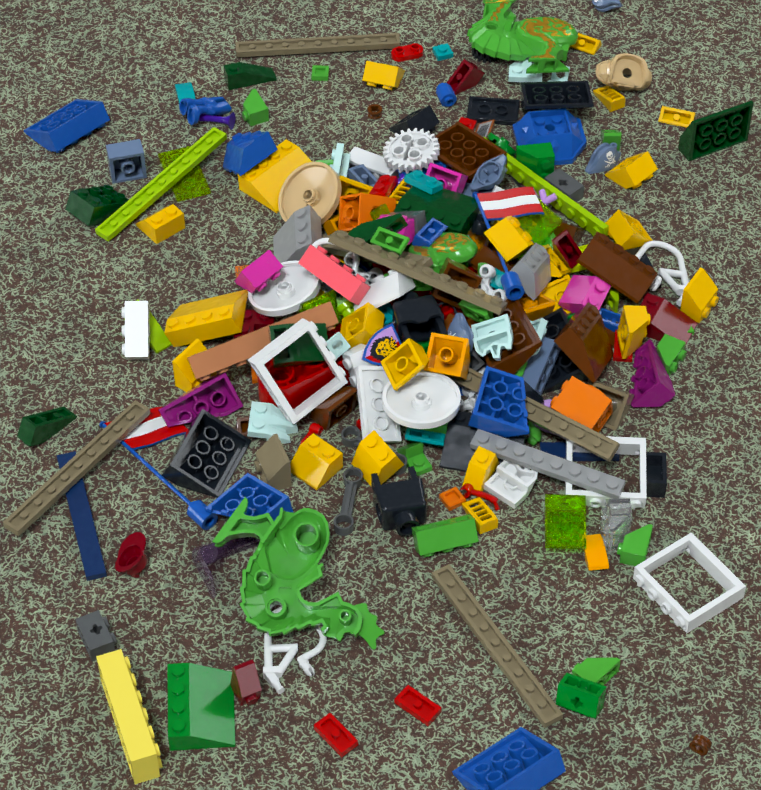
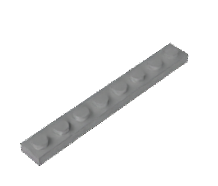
(549, 464)

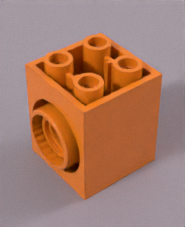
(357, 207)
(583, 404)

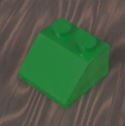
(537, 157)

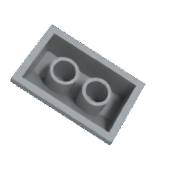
(534, 270)

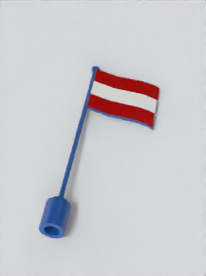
(505, 203)
(151, 432)

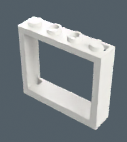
(275, 347)
(628, 446)
(668, 605)

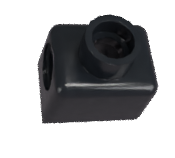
(417, 317)
(400, 503)

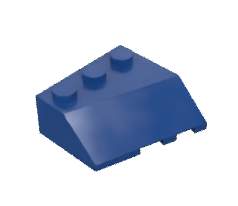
(247, 151)
(500, 404)
(260, 495)

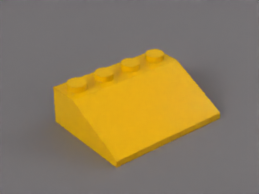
(267, 177)
(207, 319)

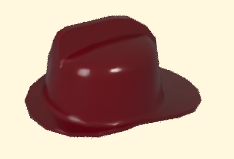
(131, 555)

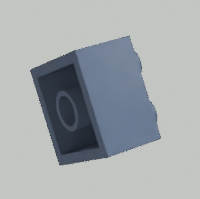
(126, 161)

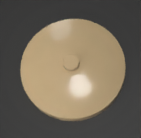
(310, 185)

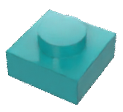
(442, 52)

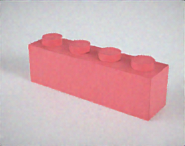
(335, 275)

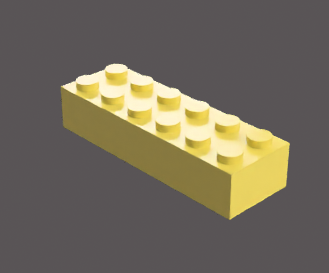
(129, 716)

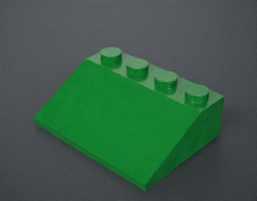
(199, 707)

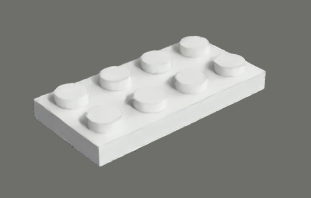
(370, 388)

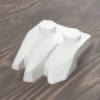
(511, 483)

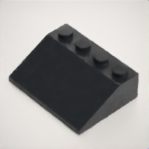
(555, 95)
(564, 367)
(457, 442)
(206, 456)

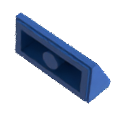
(429, 233)

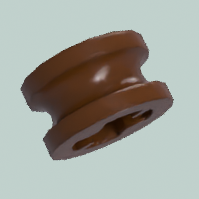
(374, 115)
(700, 744)

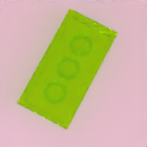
(192, 184)

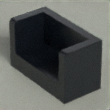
(656, 474)

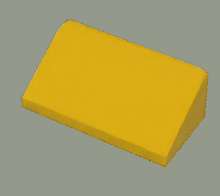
(587, 44)
(676, 117)

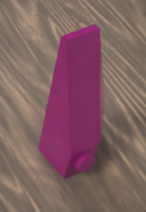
(651, 379)
(213, 395)

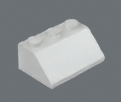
(386, 289)

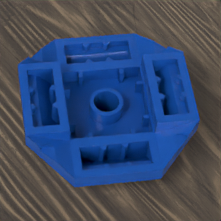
(552, 126)

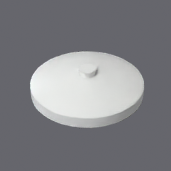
(286, 292)
(423, 401)

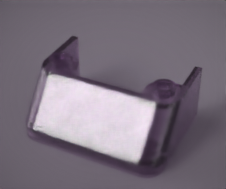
(208, 554)

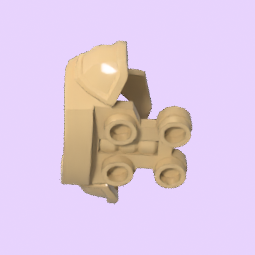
(611, 72)

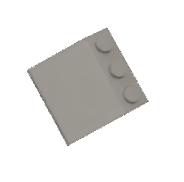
(297, 235)

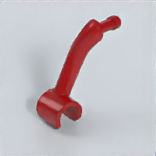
(314, 428)
(471, 491)

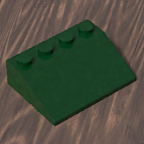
(716, 131)
(446, 206)

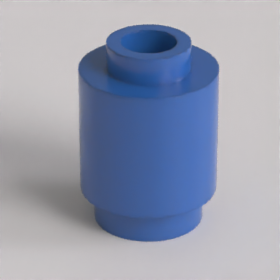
(446, 95)

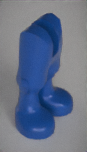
(206, 105)

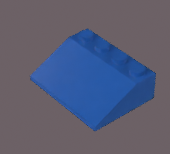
(68, 124)
(512, 763)

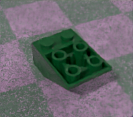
(94, 203)
(300, 351)

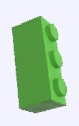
(445, 535)

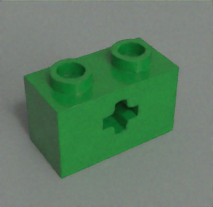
(580, 695)

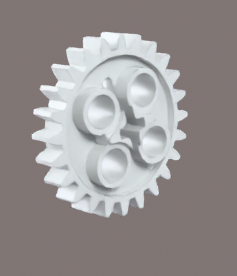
(411, 150)

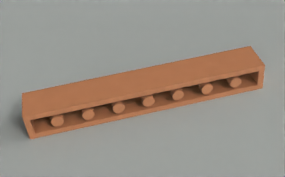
(245, 346)

